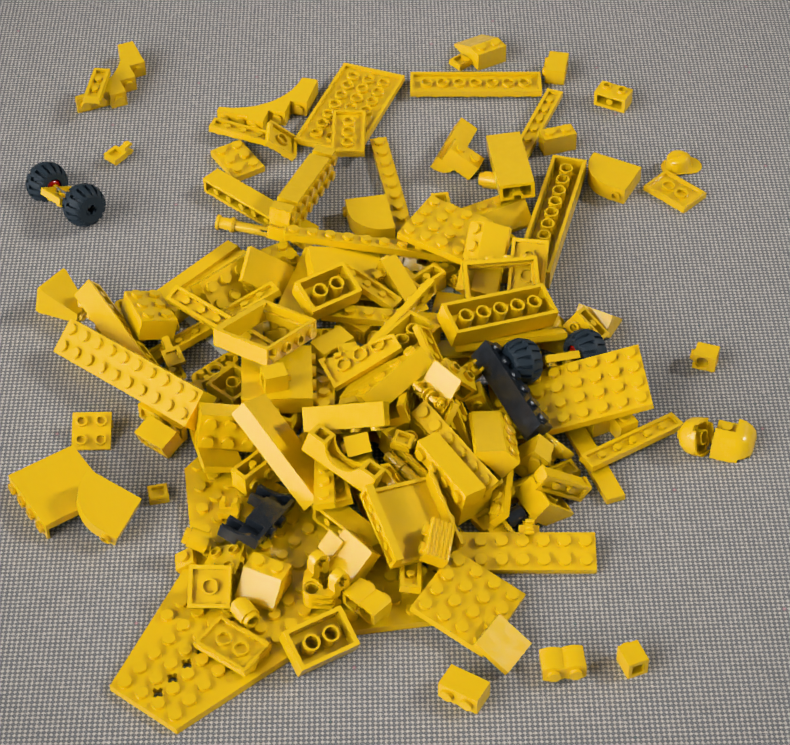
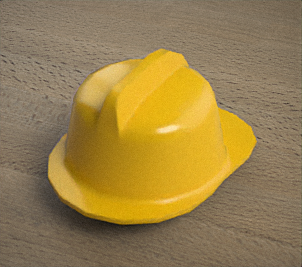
(680, 163)

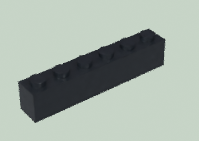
(511, 391)

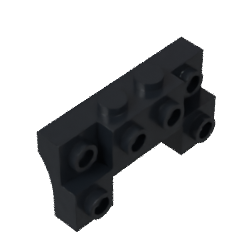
(262, 521)

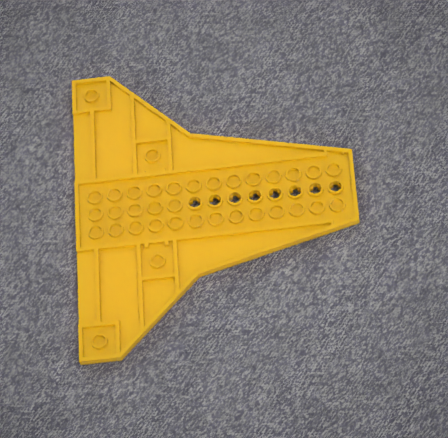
(174, 628)

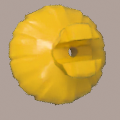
(559, 450)

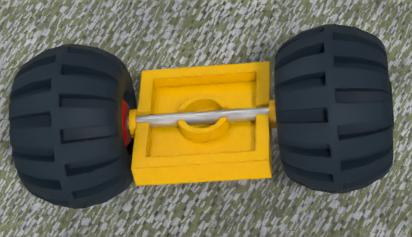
(80, 203)
(529, 361)

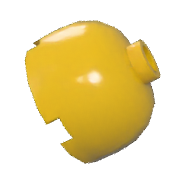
(696, 435)

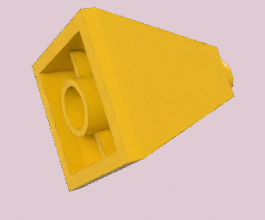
(58, 299)

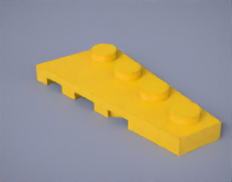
(353, 364)

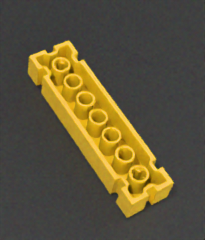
(302, 191)

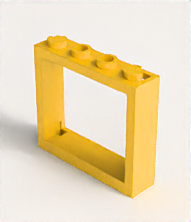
(505, 261)
(228, 333)

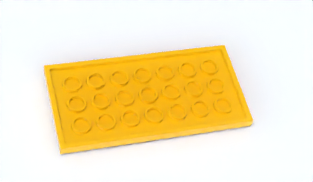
(351, 89)
(589, 390)

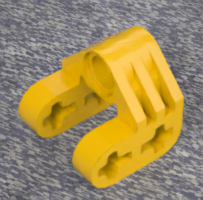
(315, 575)

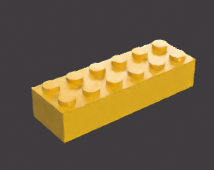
(497, 314)
(417, 466)

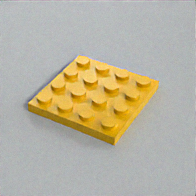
(439, 228)
(465, 600)

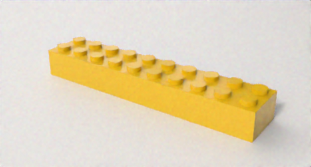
(556, 206)
(132, 373)

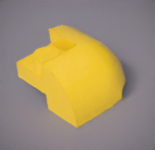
(733, 441)

